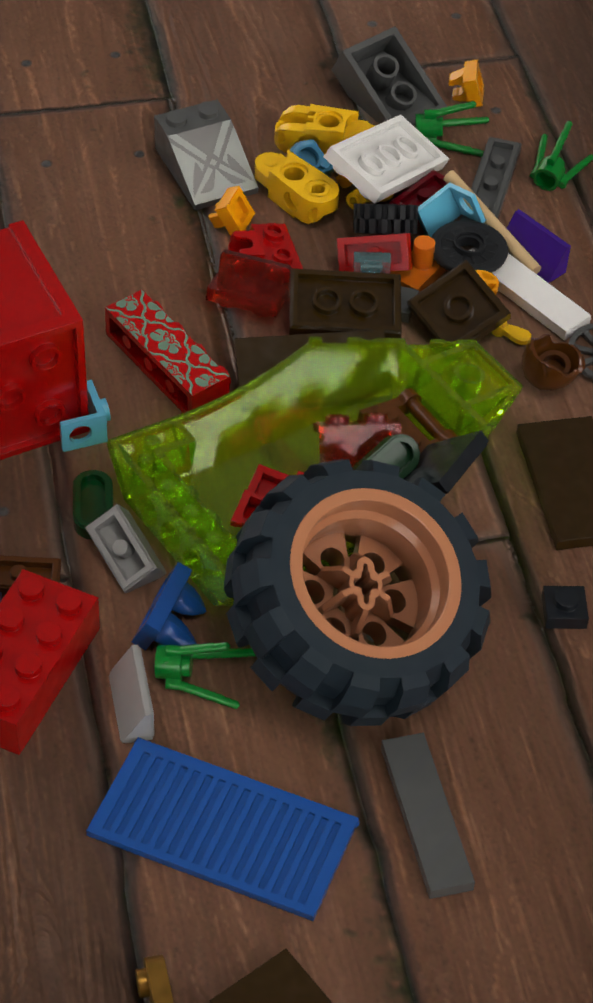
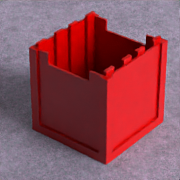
(39, 348)

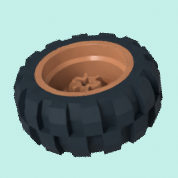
(313, 643)

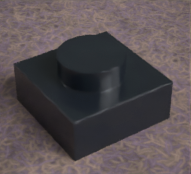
(565, 607)

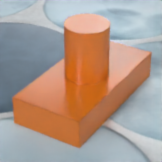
(425, 268)

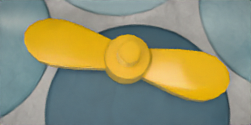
(514, 333)

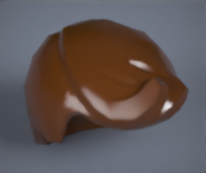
(551, 364)

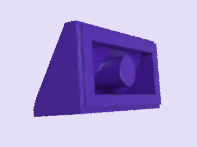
(541, 244)

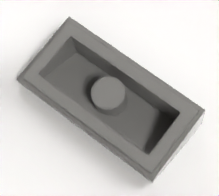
(125, 549)
(132, 697)

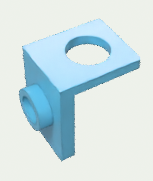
(446, 207)
(96, 420)

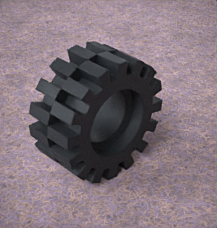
(385, 218)

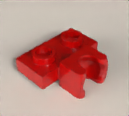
(267, 242)

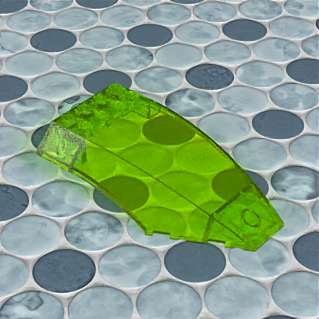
(195, 466)

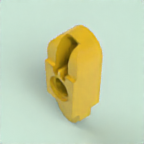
(317, 122)
(297, 186)

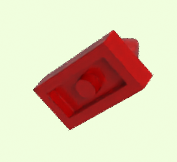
(397, 244)

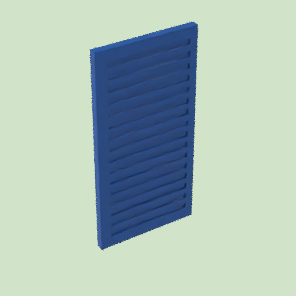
(224, 828)

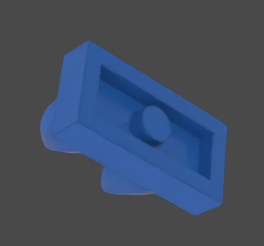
(159, 622)

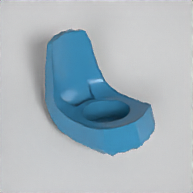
(311, 153)

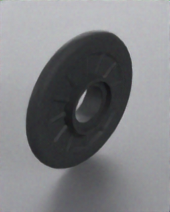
(490, 246)

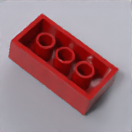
(41, 642)

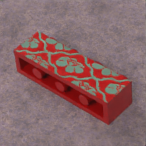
(165, 352)

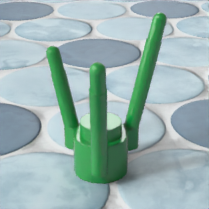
(432, 124)
(550, 170)
(176, 662)

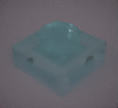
(372, 262)

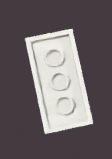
(385, 158)

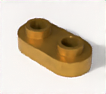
(154, 980)

